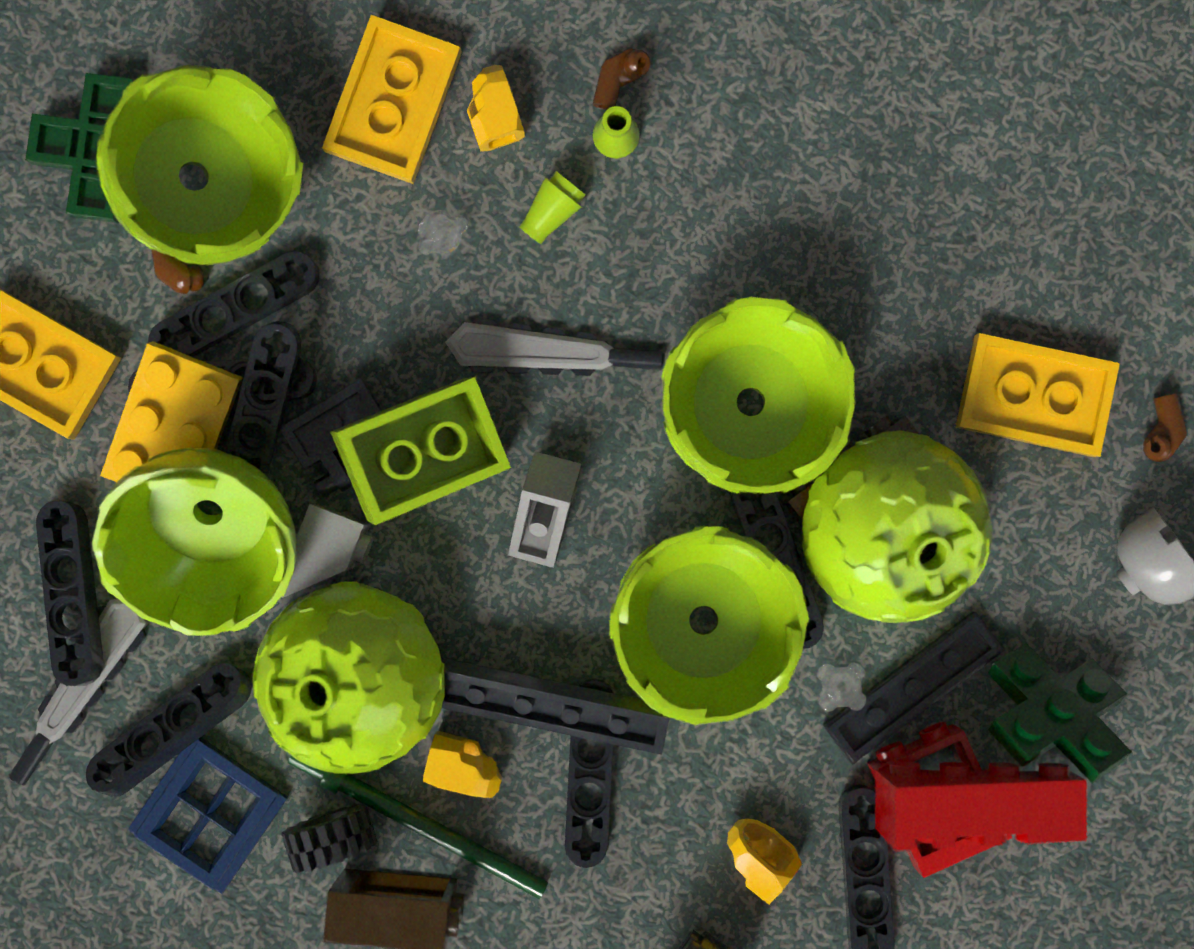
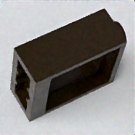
(392, 910)

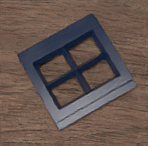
(243, 837)

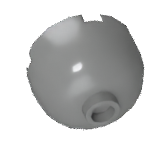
(1155, 561)

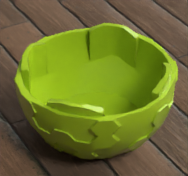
(207, 122)
(803, 388)
(880, 511)
(192, 566)
(737, 663)
(376, 670)

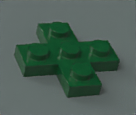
(74, 145)
(1058, 713)

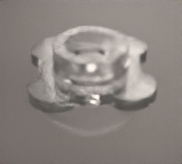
(441, 233)
(831, 696)

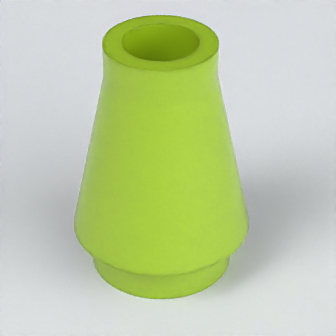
(616, 142)
(552, 206)

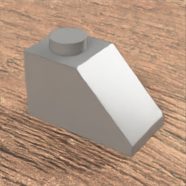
(543, 509)
(327, 547)

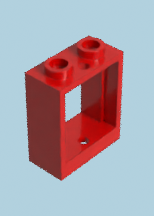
(933, 738)

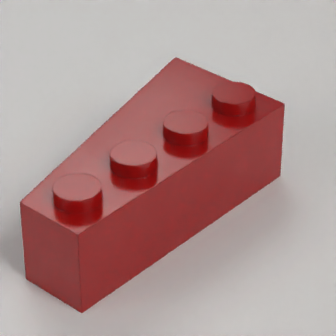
(979, 804)

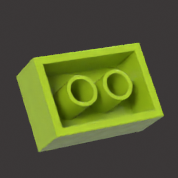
(420, 450)

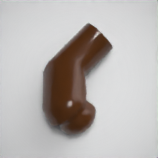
(618, 72)
(176, 273)
(1169, 430)

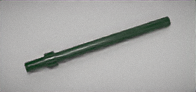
(427, 828)

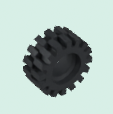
(329, 838)

